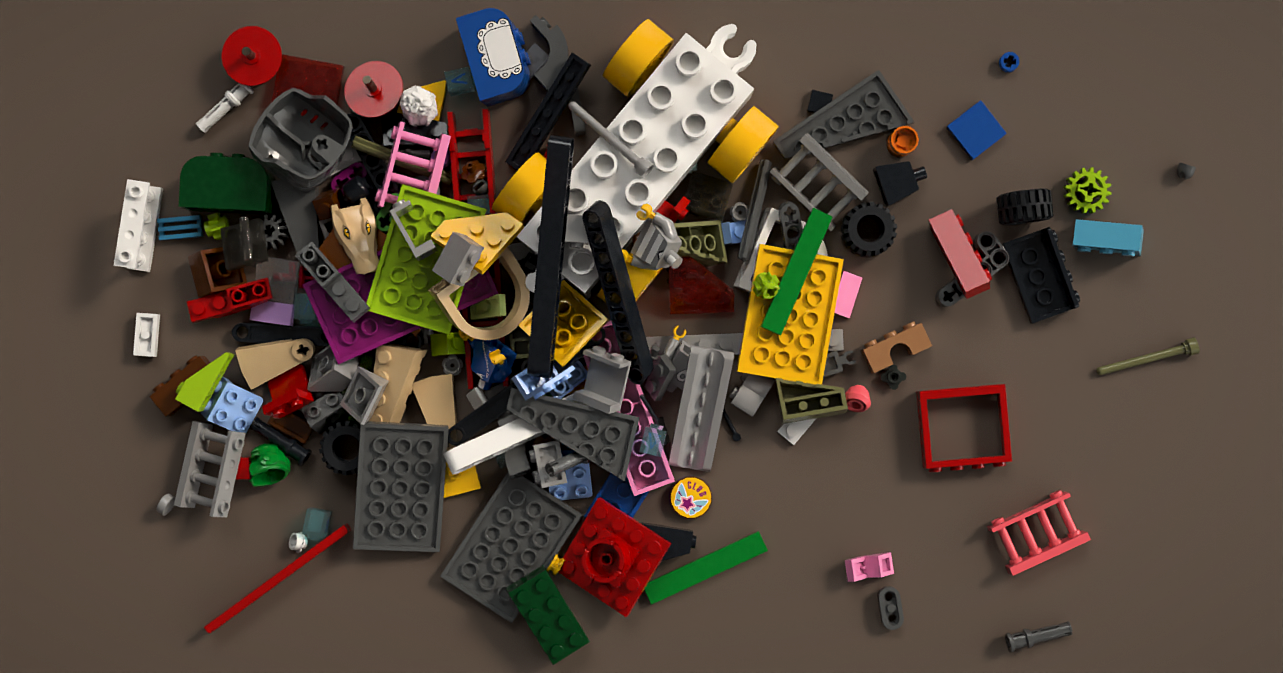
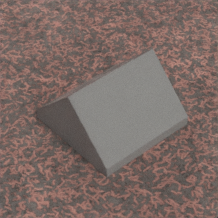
(363, 394)

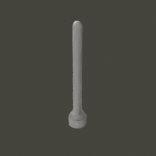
(642, 165)

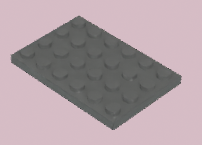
(400, 486)
(510, 539)

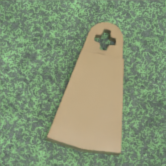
(267, 360)
(437, 401)

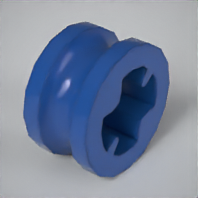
(1015, 58)

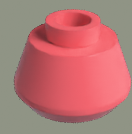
(858, 398)

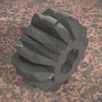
(277, 236)

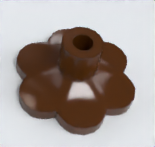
(473, 171)

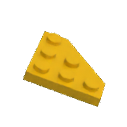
(490, 231)

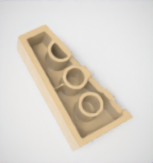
(399, 366)

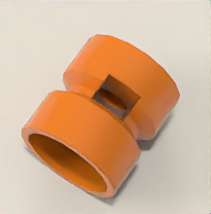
(902, 141)

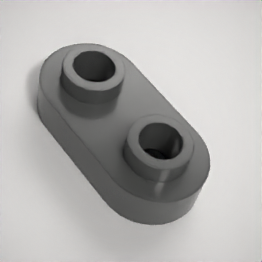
(890, 607)

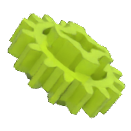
(1088, 181)

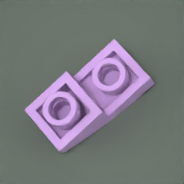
(273, 313)

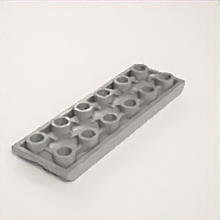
(701, 408)

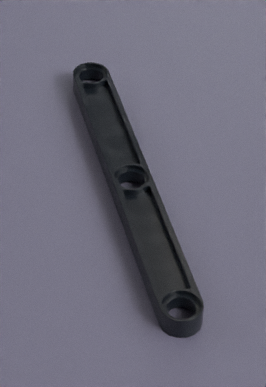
(272, 332)
(497, 404)

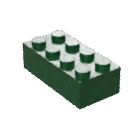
(548, 614)

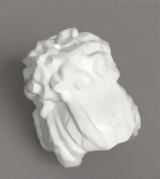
(418, 106)

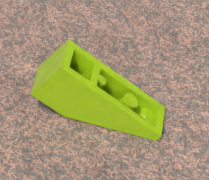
(200, 387)

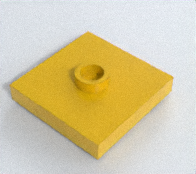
(461, 482)

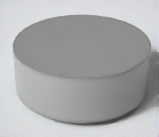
(165, 504)

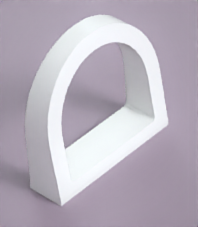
(768, 219)

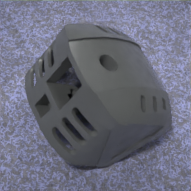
(293, 138)

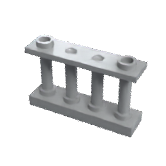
(824, 161)
(194, 463)

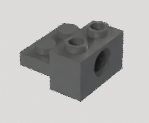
(324, 410)

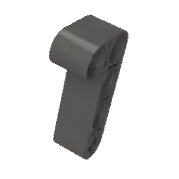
(987, 258)

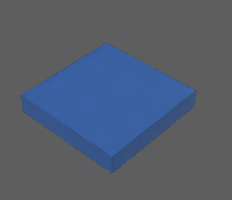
(976, 130)

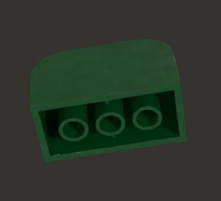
(226, 185)

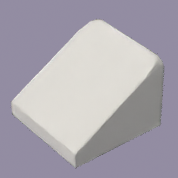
(476, 397)

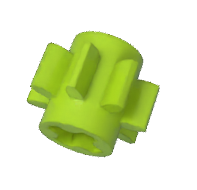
(214, 224)
(766, 285)

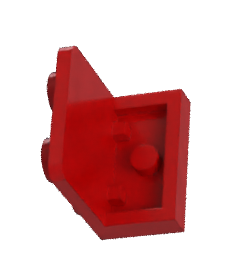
(288, 392)

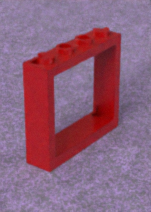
(976, 462)

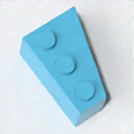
(1108, 237)

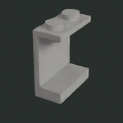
(425, 249)
(604, 380)

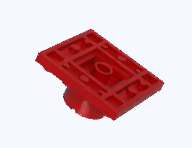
(632, 553)

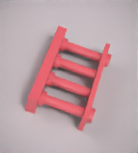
(1036, 554)

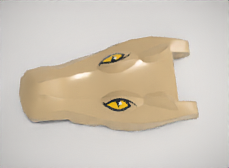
(357, 233)

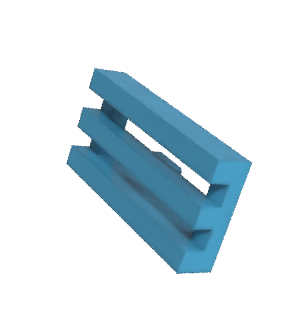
(161, 229)

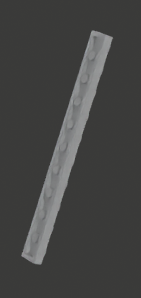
(730, 342)

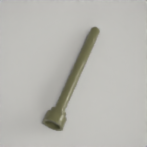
(1189, 347)

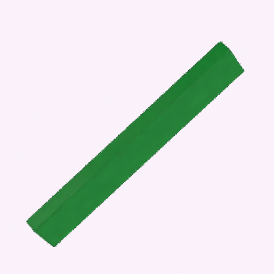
(796, 271)
(705, 567)

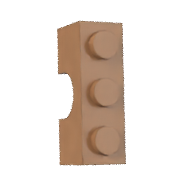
(878, 353)

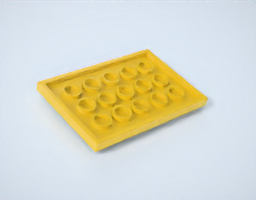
(804, 343)

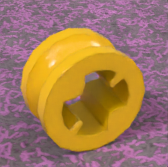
(555, 564)

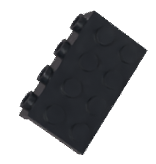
(1041, 275)

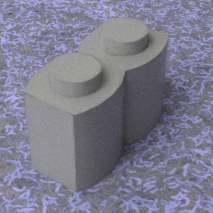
(751, 392)

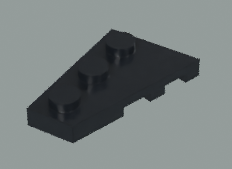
(431, 131)

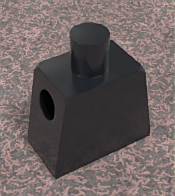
(898, 181)

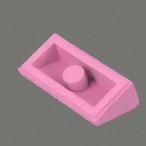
(847, 293)

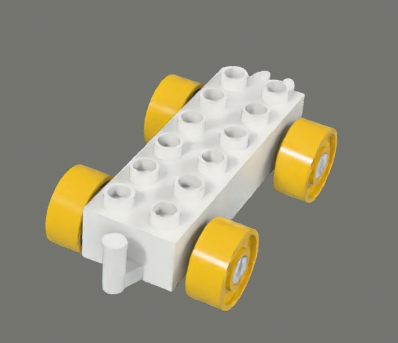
(670, 121)

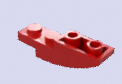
(230, 301)

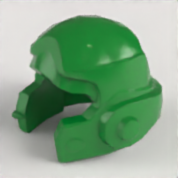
(268, 465)

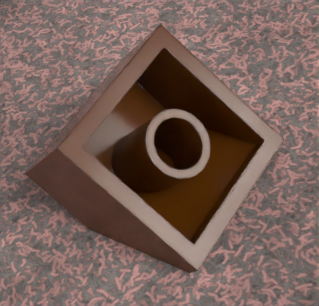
(210, 272)

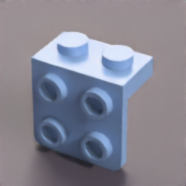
(538, 386)
(232, 406)
(577, 484)

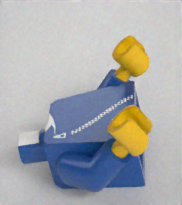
(490, 360)

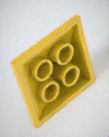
(575, 326)

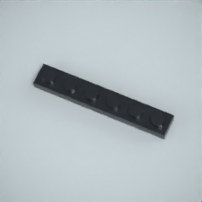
(549, 110)

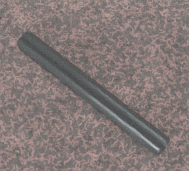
(754, 210)

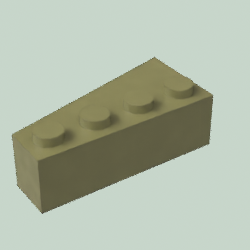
(702, 242)

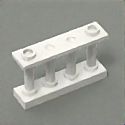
(138, 226)

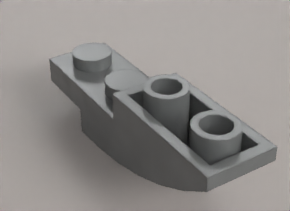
(332, 281)

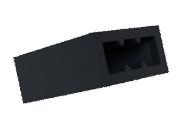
(681, 539)

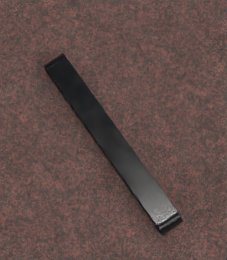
(618, 290)

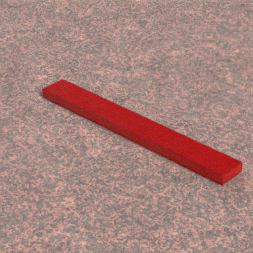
(276, 579)

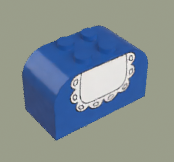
(495, 55)

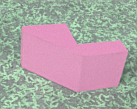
(869, 566)

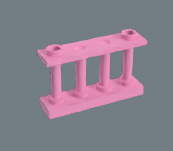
(434, 165)

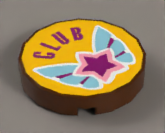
(690, 497)

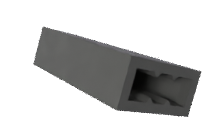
(299, 213)

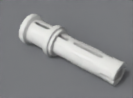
(231, 99)

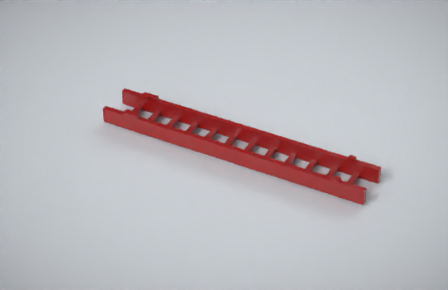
(456, 177)

